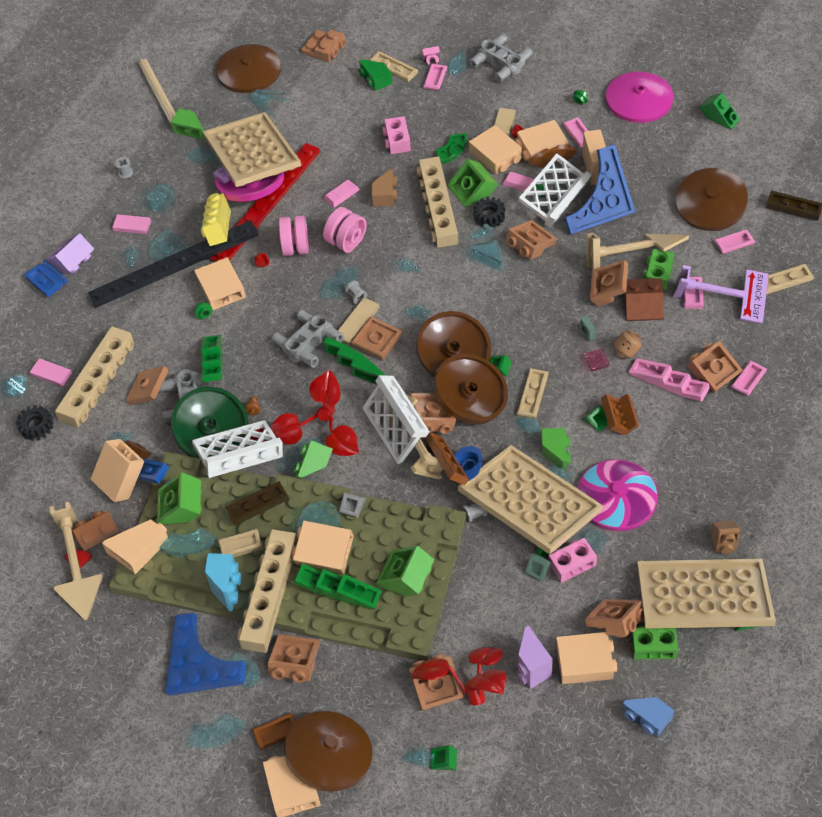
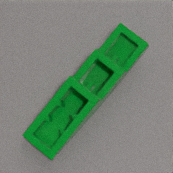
(212, 358)
(359, 364)
(338, 587)

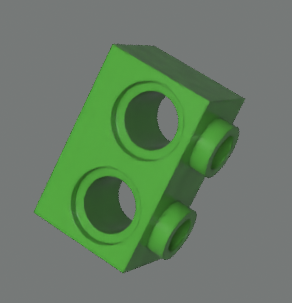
(659, 266)
(655, 648)

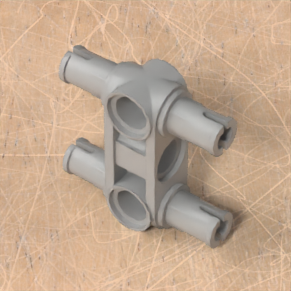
(500, 56)
(307, 338)
(183, 383)

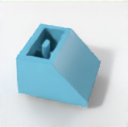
(223, 578)

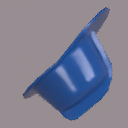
(470, 460)

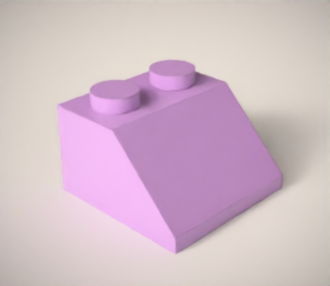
(70, 254)
(533, 661)

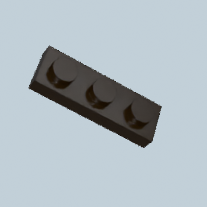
(794, 205)
(256, 503)

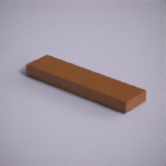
(446, 458)

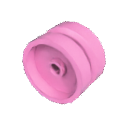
(344, 229)
(293, 235)

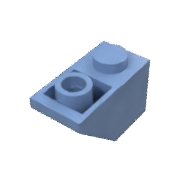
(649, 713)

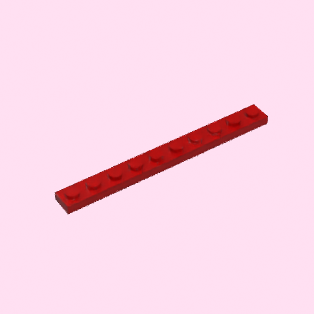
(264, 205)

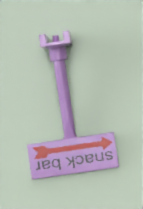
(752, 296)

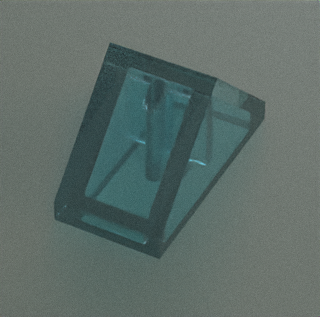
(488, 253)

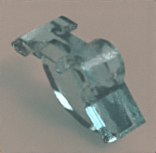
(458, 64)

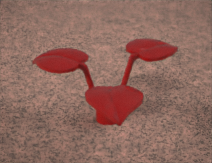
(325, 390)
(489, 681)

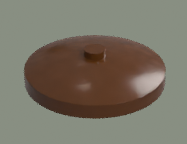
(248, 68)
(711, 199)
(450, 335)
(470, 388)
(328, 751)

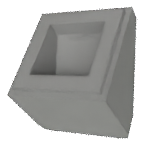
(352, 504)

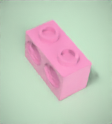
(397, 135)
(574, 563)

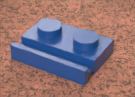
(46, 278)

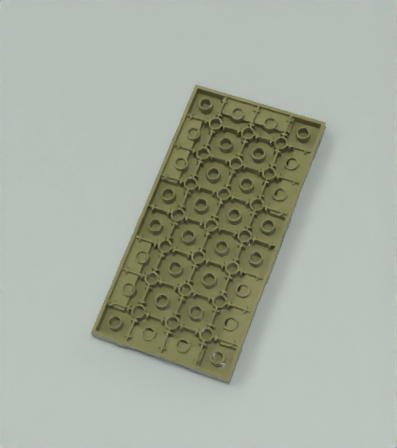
(396, 625)

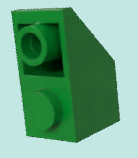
(376, 74)
(719, 110)

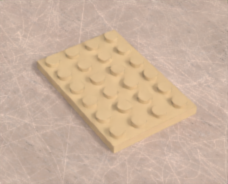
(251, 149)
(531, 499)
(705, 593)

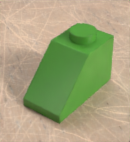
(186, 123)

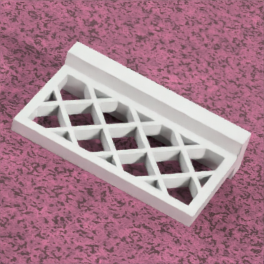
(564, 200)
(401, 408)
(240, 456)

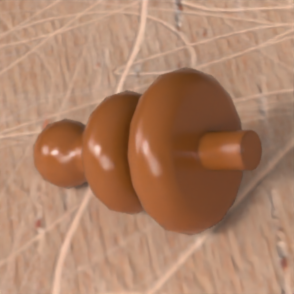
(252, 407)

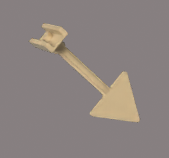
(595, 251)
(426, 464)
(80, 592)

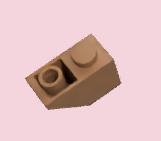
(383, 189)
(725, 536)

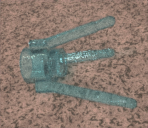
(262, 97)

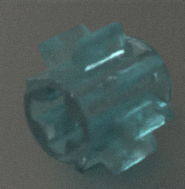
(16, 385)

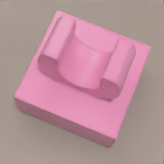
(431, 53)

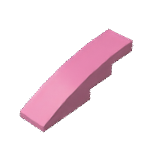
(665, 378)

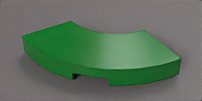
(453, 148)

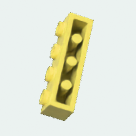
(216, 219)

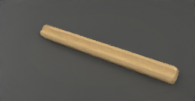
(157, 89)

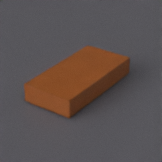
(273, 731)

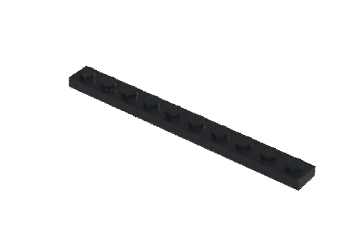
(170, 265)

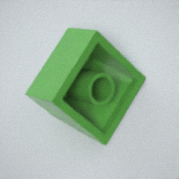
(472, 183)
(179, 500)
(406, 571)

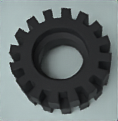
(489, 204)
(31, 414)

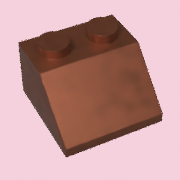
(644, 299)

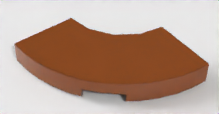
(543, 157)

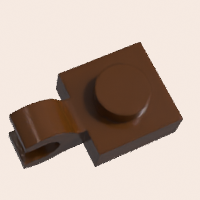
(138, 449)

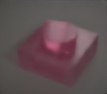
(597, 360)

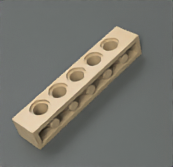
(438, 202)
(94, 377)
(259, 638)

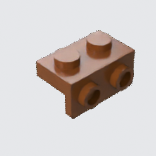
(620, 413)
(95, 530)

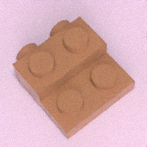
(324, 45)
(529, 239)
(608, 282)
(714, 366)
(433, 413)
(616, 616)
(293, 658)
(438, 691)

